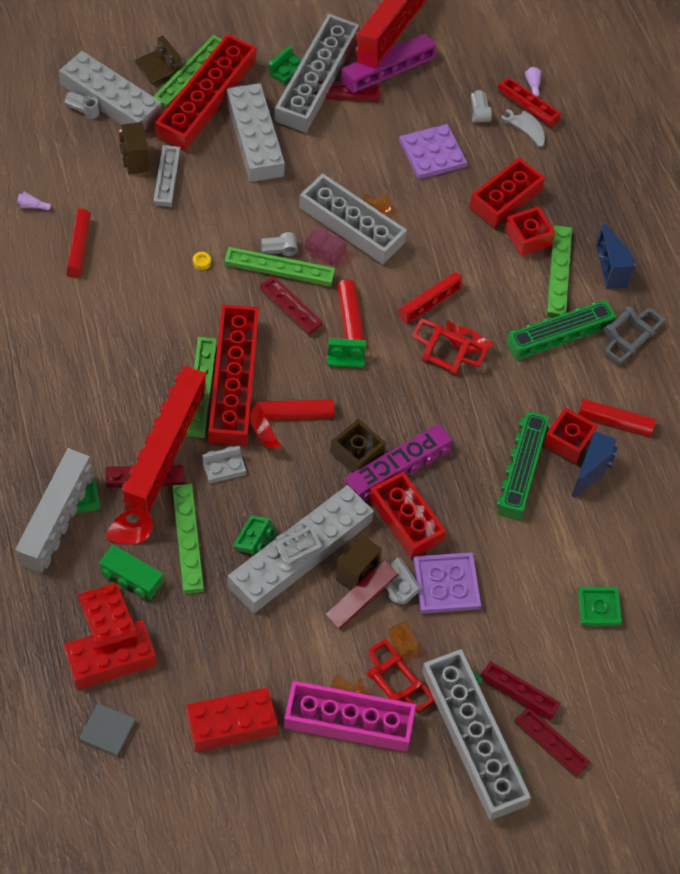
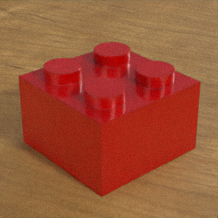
(529, 231)
(570, 435)

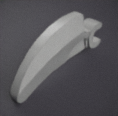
(527, 124)

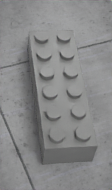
(115, 94)
(255, 132)
(352, 218)
(55, 511)

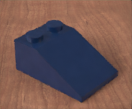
(614, 259)
(598, 458)

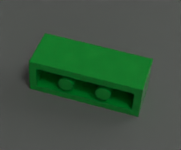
(130, 573)

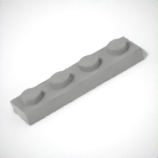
(166, 176)

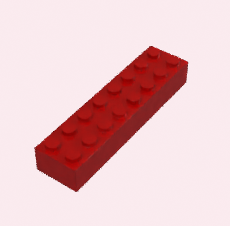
(384, 29)
(205, 92)
(233, 375)
(165, 440)

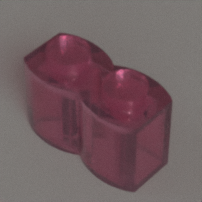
(325, 245)

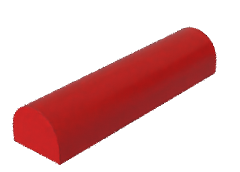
(529, 102)
(78, 243)
(431, 298)
(350, 310)
(298, 409)
(617, 418)

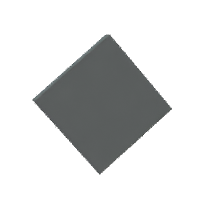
(107, 730)

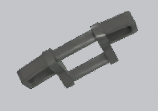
(636, 322)

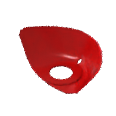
(459, 330)
(262, 428)
(130, 533)

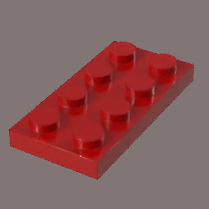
(107, 615)

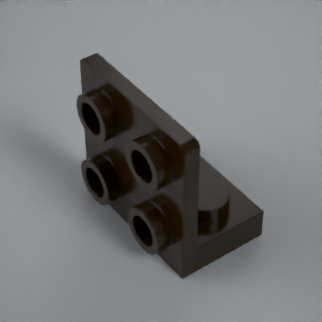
(161, 62)

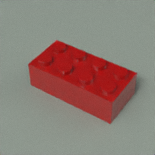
(506, 192)
(407, 515)
(96, 665)
(231, 719)

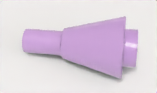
(533, 77)
(28, 201)

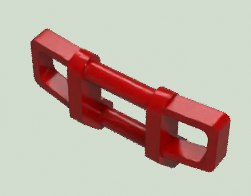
(439, 330)
(416, 684)

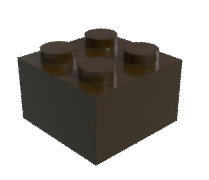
(134, 148)
(357, 446)
(357, 562)

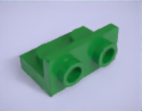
(284, 65)
(346, 353)
(255, 535)

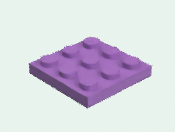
(432, 151)
(447, 583)

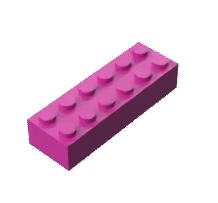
(349, 716)

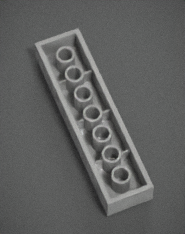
(321, 63)
(266, 573)
(476, 735)

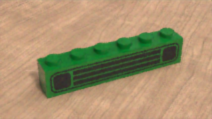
(560, 329)
(523, 466)

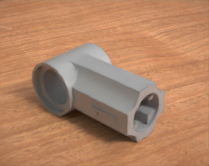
(86, 105)
(480, 109)
(284, 244)

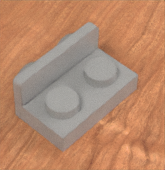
(223, 464)
(297, 543)
(404, 586)

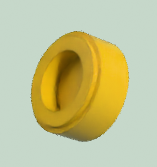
(201, 260)

